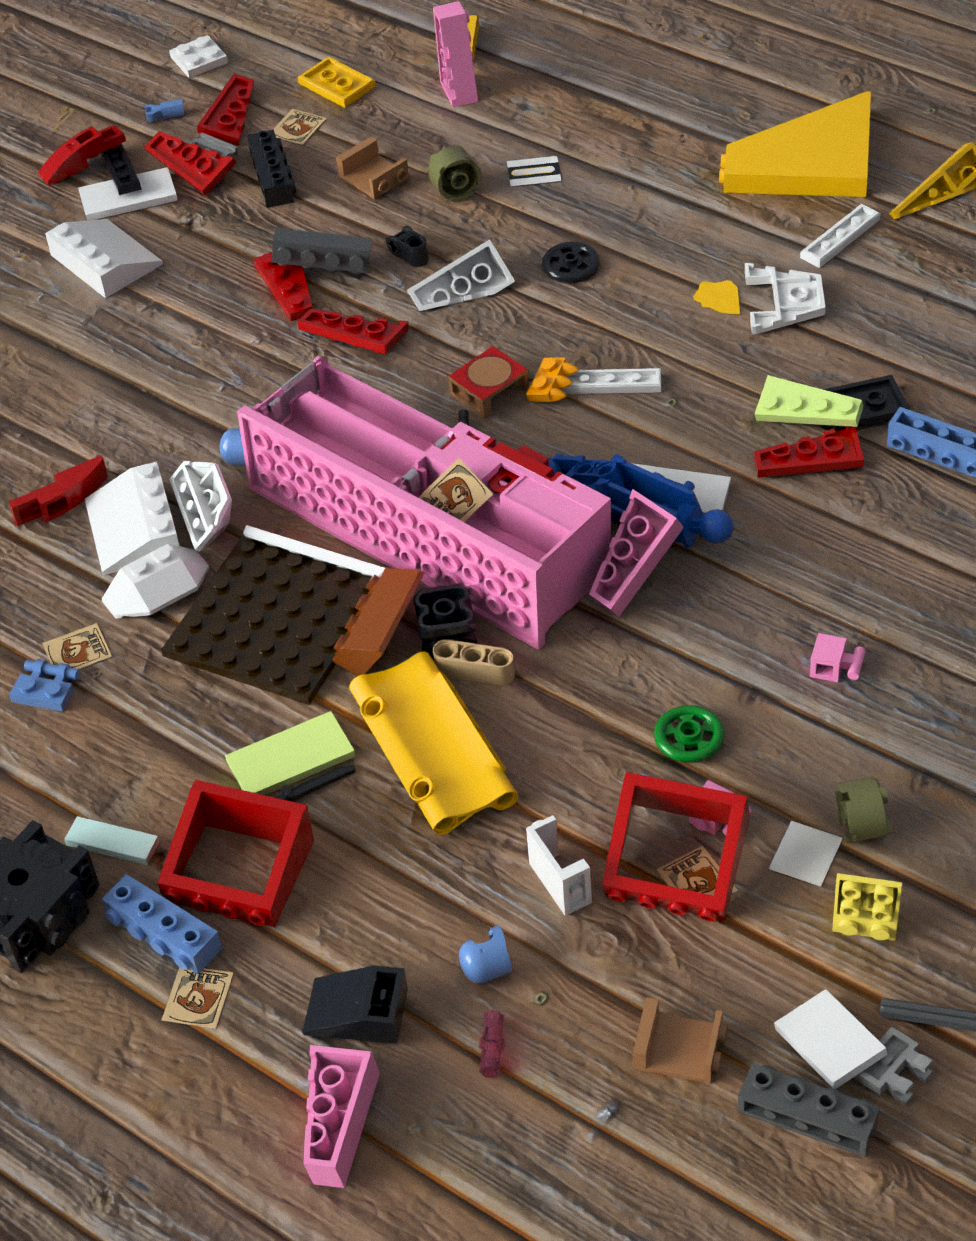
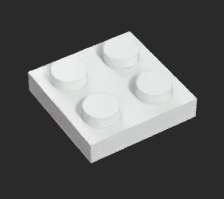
(198, 56)

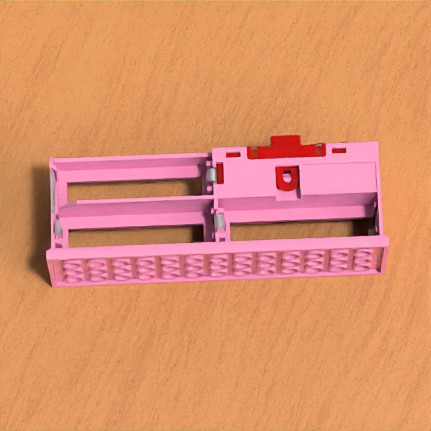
(362, 461)

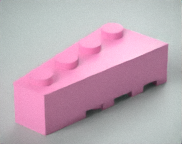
(455, 53)
(634, 552)
(337, 1110)

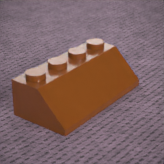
(376, 619)

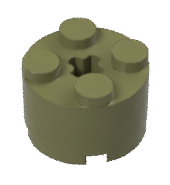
(454, 173)
(862, 809)

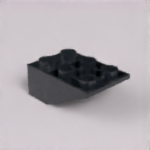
(358, 1005)

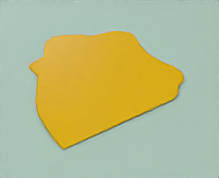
(718, 296)

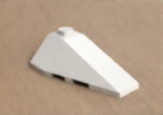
(467, 278)

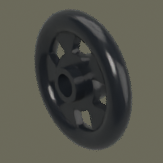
(570, 262)

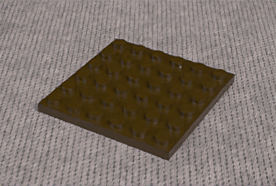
(269, 620)

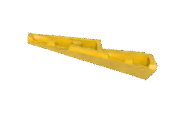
(951, 179)

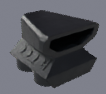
(444, 615)

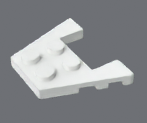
(796, 297)

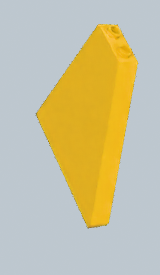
(804, 156)

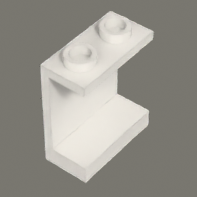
(567, 886)

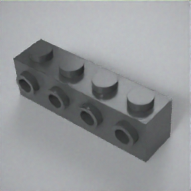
(321, 250)
(808, 1109)

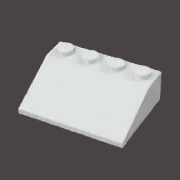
(100, 254)
(130, 517)

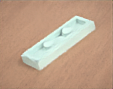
(112, 840)

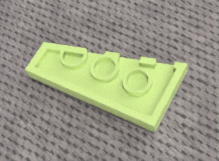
(804, 404)

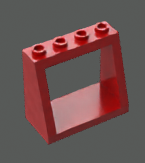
(686, 801)
(247, 815)

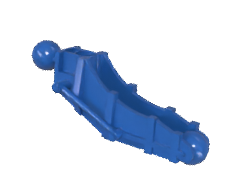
(619, 478)

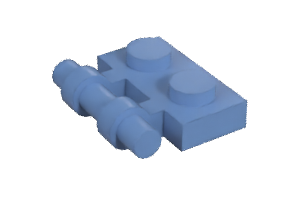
(44, 692)

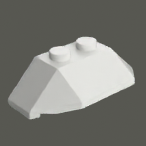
(202, 500)
(155, 581)

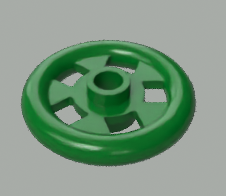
(689, 733)

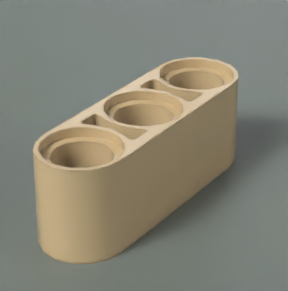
(474, 662)

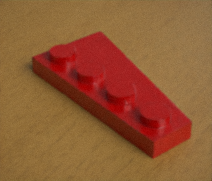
(229, 110)
(189, 161)
(286, 284)
(354, 330)
(823, 453)

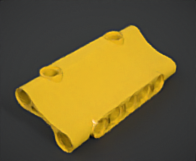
(433, 742)

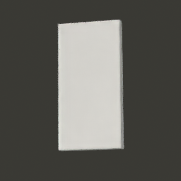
(103, 200)
(709, 488)

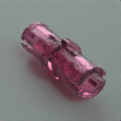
(491, 1044)

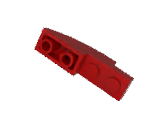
(73, 154)
(63, 495)

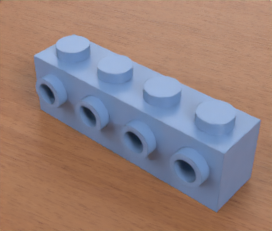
(933, 441)
(161, 924)

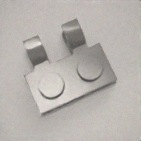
(884, 1073)

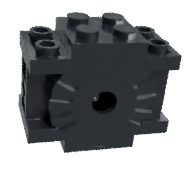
(41, 894)

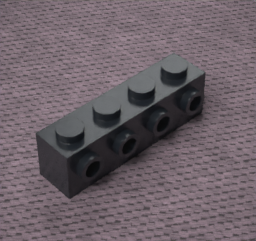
(271, 168)

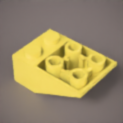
(866, 907)

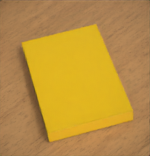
(336, 82)

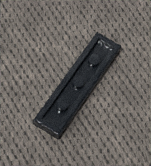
(121, 170)

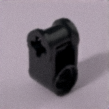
(409, 247)

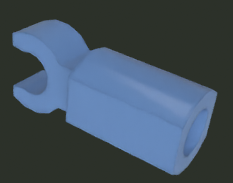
(165, 110)

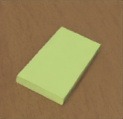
(290, 755)

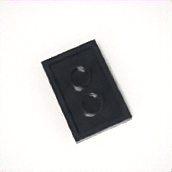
(879, 398)

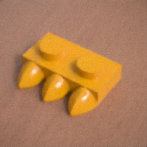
(550, 379)

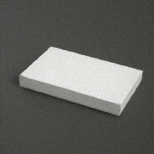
(830, 1039)

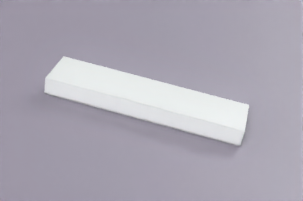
(840, 235)
(615, 381)

